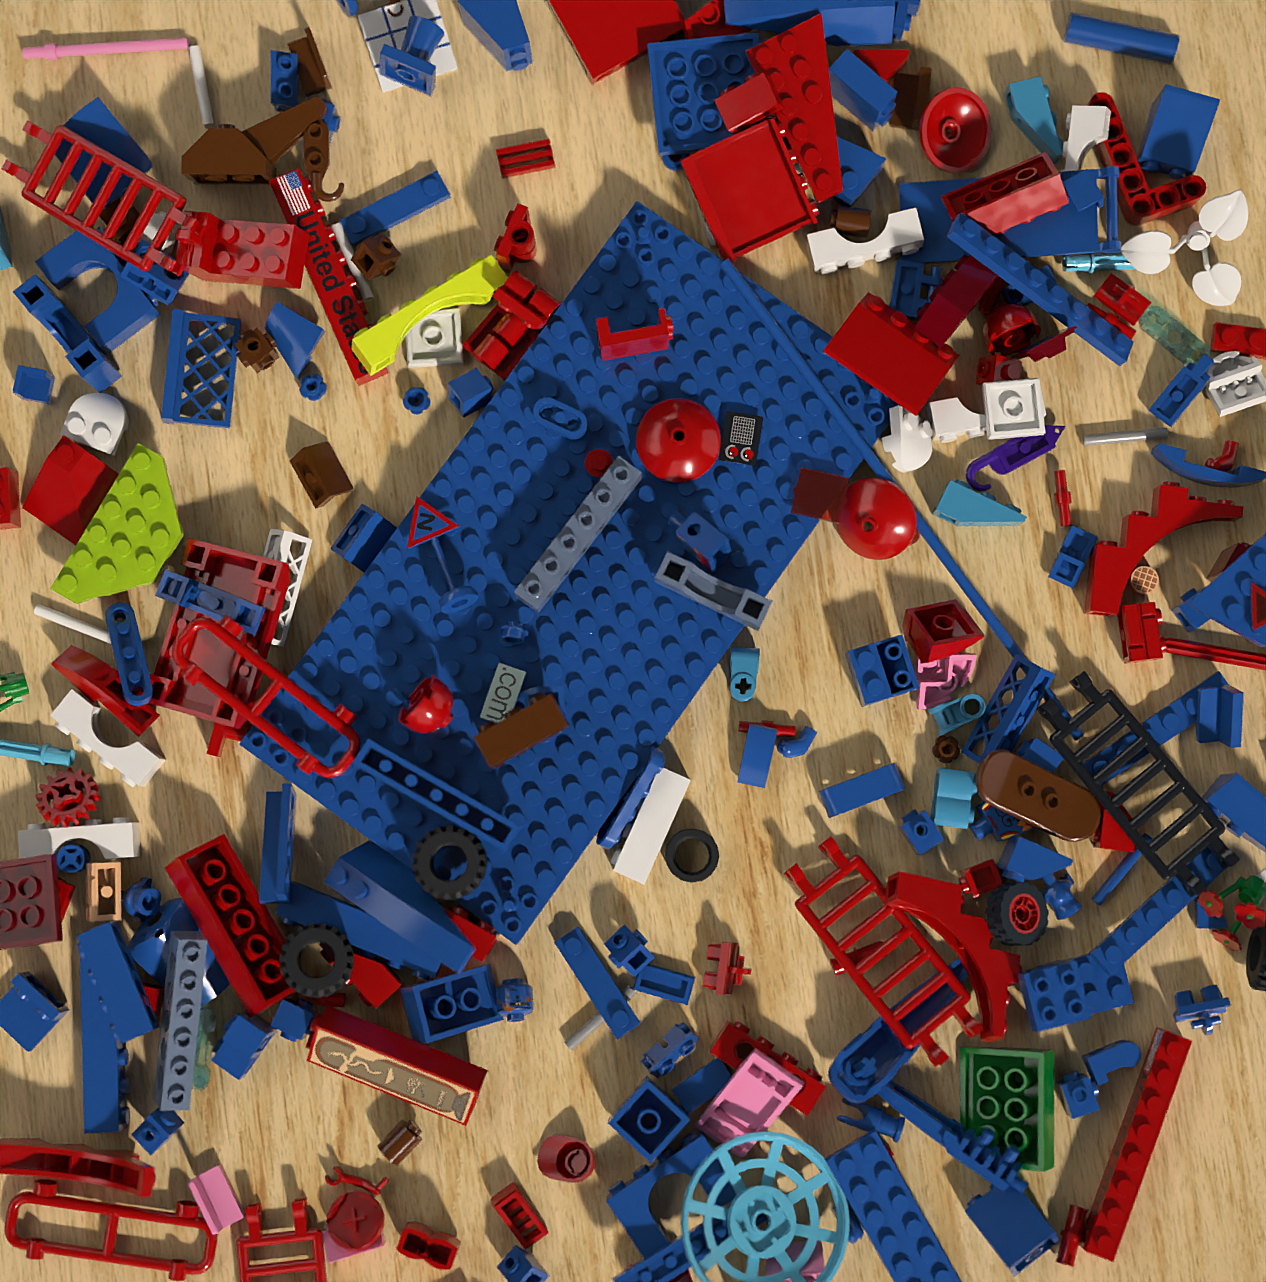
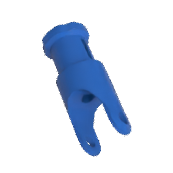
(874, 1119)

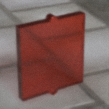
(819, 495)

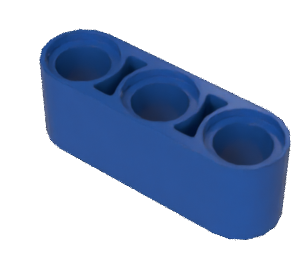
(861, 790)

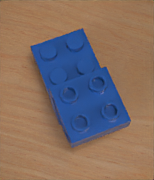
(1071, 991)

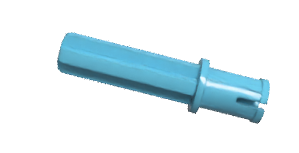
(1091, 262)
(44, 754)

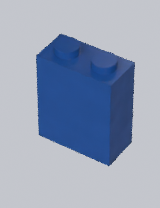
(861, 91)

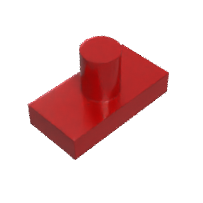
(219, 735)

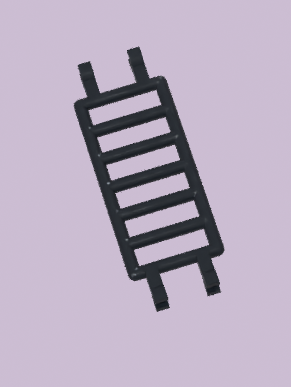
(1210, 839)

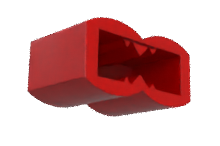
(421, 1242)

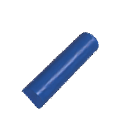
(1121, 38)

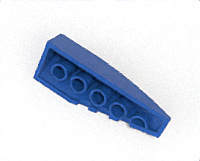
(843, 20)
(1239, 807)
(393, 897)

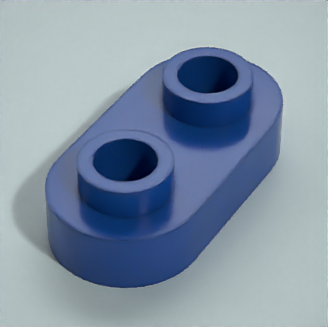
(560, 419)

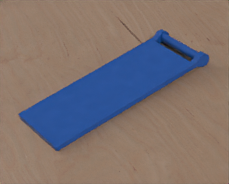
(1047, 235)

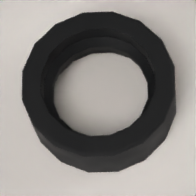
(712, 860)

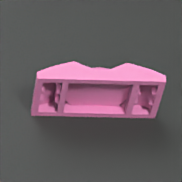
(749, 1101)

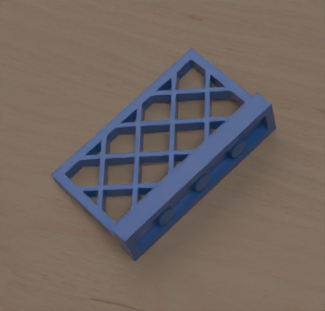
(176, 369)

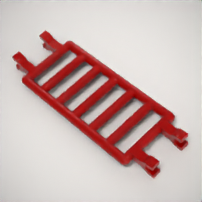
(86, 226)
(927, 952)
(301, 1233)

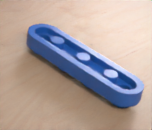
(129, 654)
(626, 809)

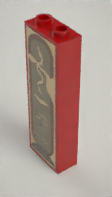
(395, 1064)

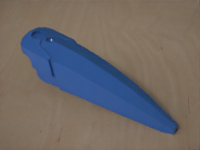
(877, 1054)

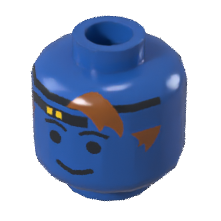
(514, 999)

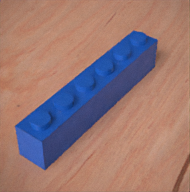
(437, 795)
(359, 927)
(103, 1064)

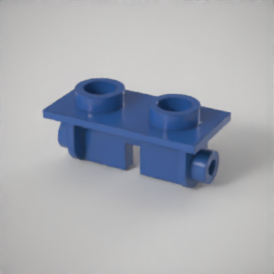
(283, 80)
(678, 1045)

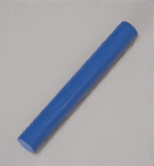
(1117, 875)

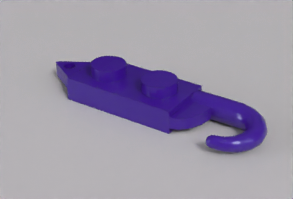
(1013, 455)

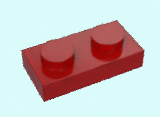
(1244, 339)

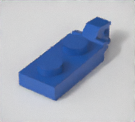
(1182, 391)

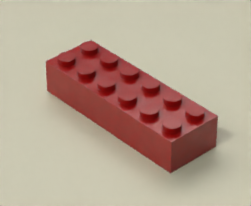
(233, 922)

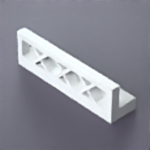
(278, 548)

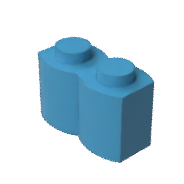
(953, 798)

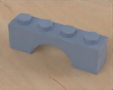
(711, 592)

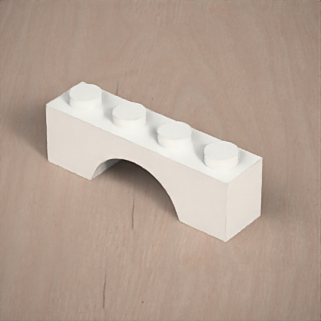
(1086, 128)
(832, 251)
(952, 419)
(81, 716)
(114, 839)

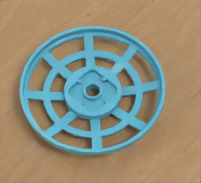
(774, 1204)

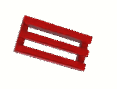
(523, 148)

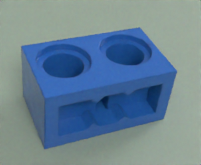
(157, 281)

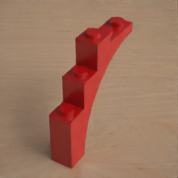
(1171, 510)
(989, 969)
(77, 1162)

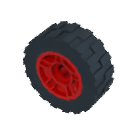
(1017, 913)

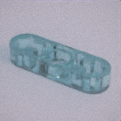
(1186, 335)

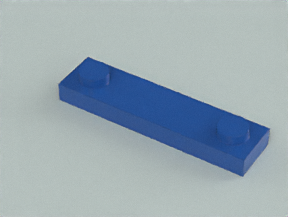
(395, 208)
(597, 983)

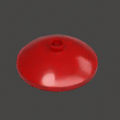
(967, 130)
(674, 459)
(888, 511)

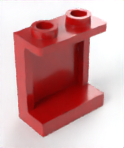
(634, 341)

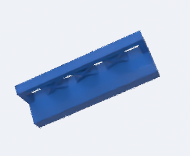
(1012, 716)
(278, 846)

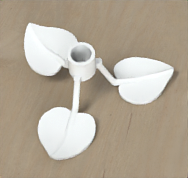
(1220, 216)

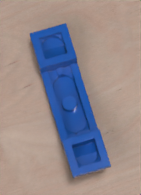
(1174, 458)
(209, 600)

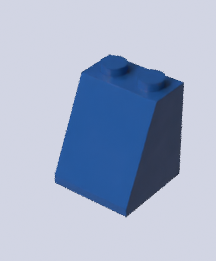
(499, 29)
(1176, 132)
(1011, 1226)

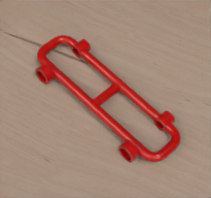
(227, 631)
(45, 1194)

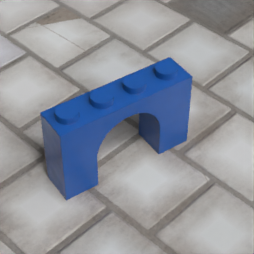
(131, 307)
(60, 322)
(631, 1198)

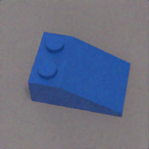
(451, 1004)

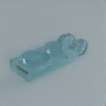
(204, 1051)

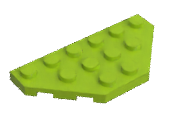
(128, 534)

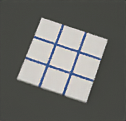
(383, 29)

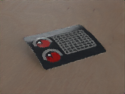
(740, 438)

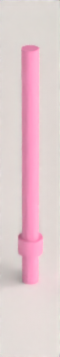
(52, 51)

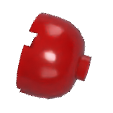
(1009, 329)
(428, 707)

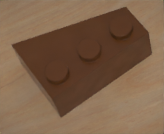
(521, 730)

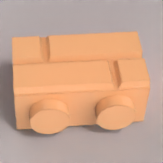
(103, 891)

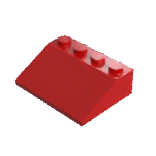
(890, 353)

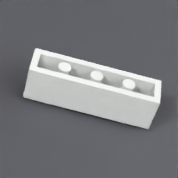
(651, 826)

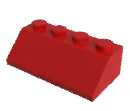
(1010, 195)

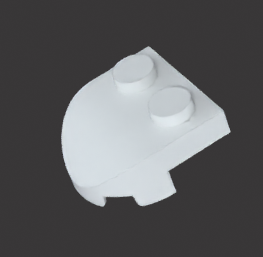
(1235, 383)
(97, 422)
(909, 439)

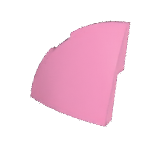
(941, 677)

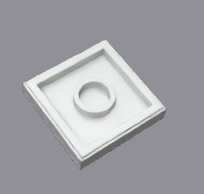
(436, 340)
(1013, 408)

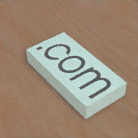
(502, 693)

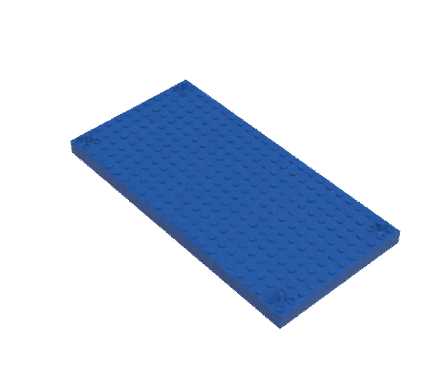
(608, 632)

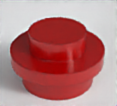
(598, 462)

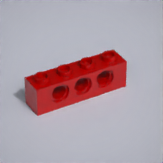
(733, 1034)

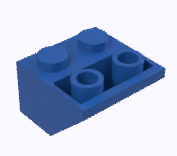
(882, 670)

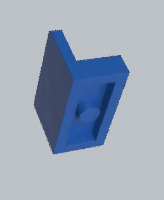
(363, 537)
(1220, 715)

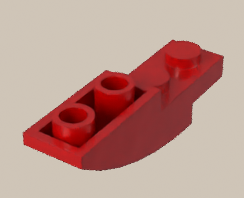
(102, 683)

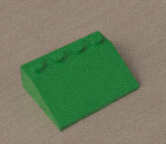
(1012, 1097)

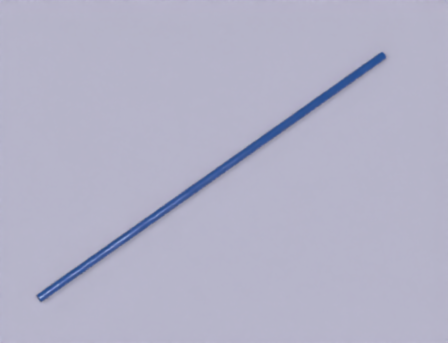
(881, 472)

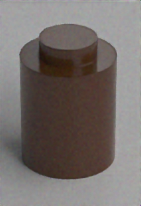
(851, 221)
(400, 1141)

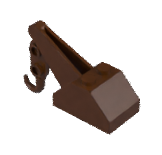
(249, 155)

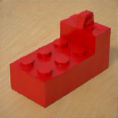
(243, 252)

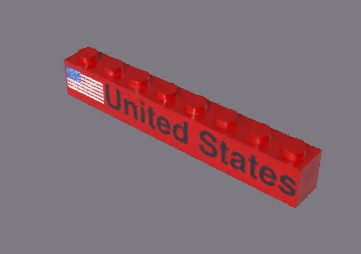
(325, 266)
(1134, 1144)

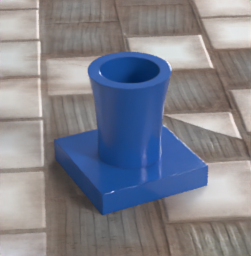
(411, 63)

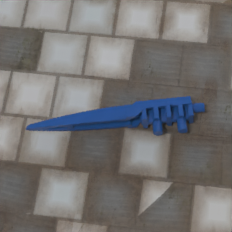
(961, 1145)

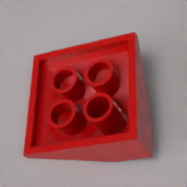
(69, 489)

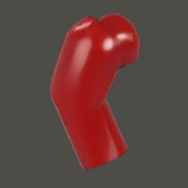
(1226, 460)
(333, 1000)

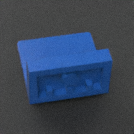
(29, 1011)

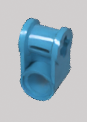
(744, 667)
(955, 713)

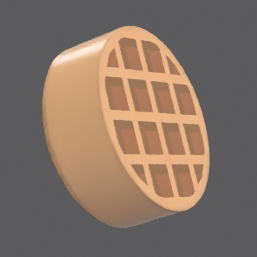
(1143, 580)

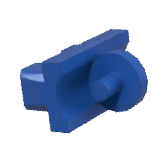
(1213, 1004)

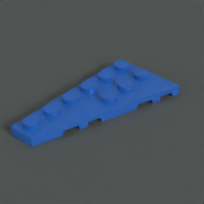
(1229, 595)

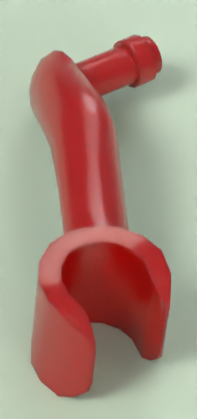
(357, 1181)

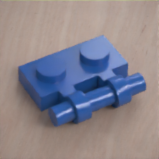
(907, 284)

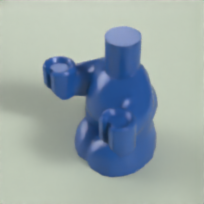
(1059, 896)
(141, 899)

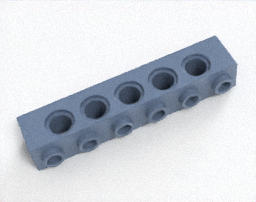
(578, 534)
(180, 1020)

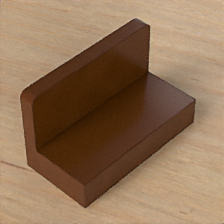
(310, 64)
(910, 99)
(320, 473)

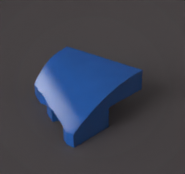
(294, 337)

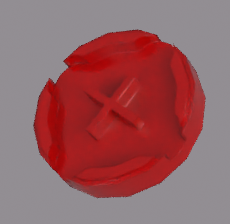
(355, 1220)

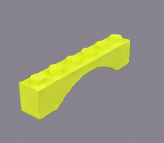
(476, 285)

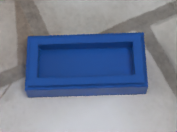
(664, 983)
(702, 1085)

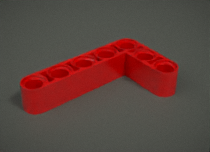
(1131, 171)

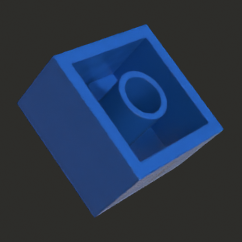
(649, 1119)

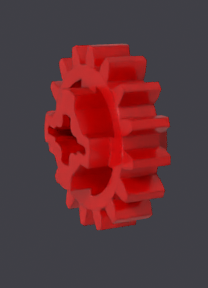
(67, 797)

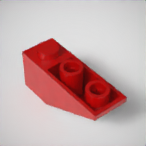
(370, 976)

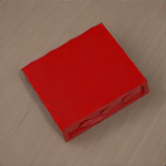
(616, 31)
(749, 189)

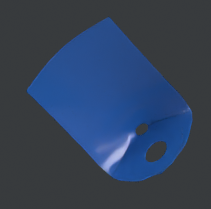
(103, 129)
(153, 951)

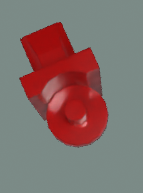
(1122, 299)
(730, 968)

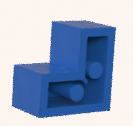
(242, 1043)

